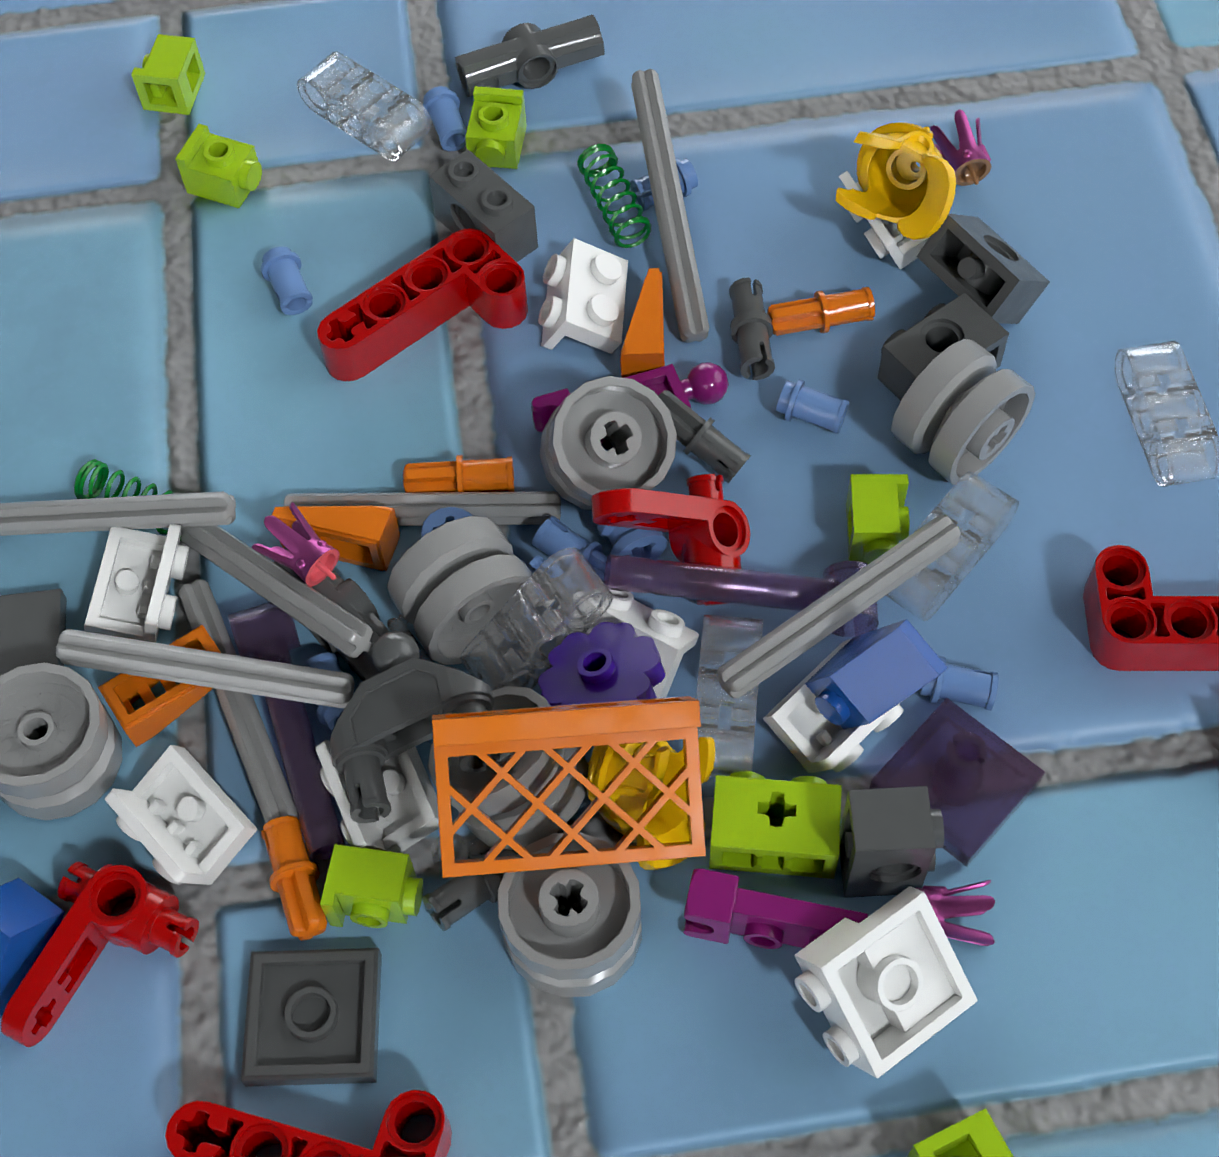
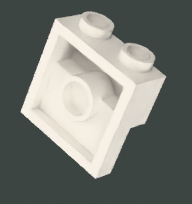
(884, 983)

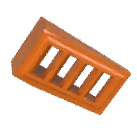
(645, 336)
(359, 533)
(160, 711)

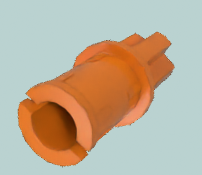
(822, 311)
(460, 476)
(294, 877)

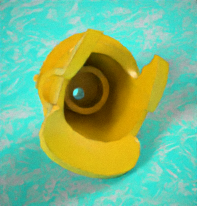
(895, 186)
(637, 792)

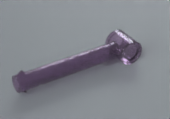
(735, 585)
(268, 635)

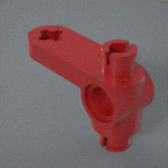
(699, 525)
(82, 937)

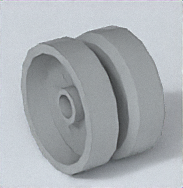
(962, 410)
(625, 416)
(455, 584)
(54, 742)
(532, 770)
(575, 951)

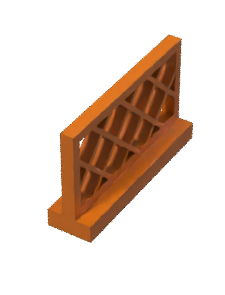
(562, 728)

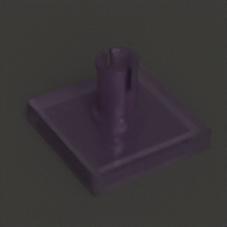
(968, 777)

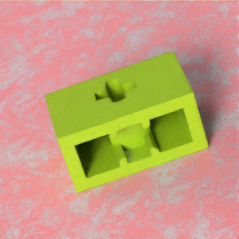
(808, 832)

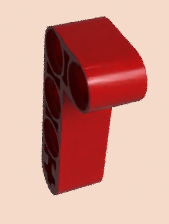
(419, 298)
(1146, 619)
(250, 1132)

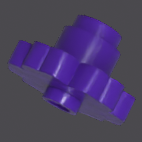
(602, 667)

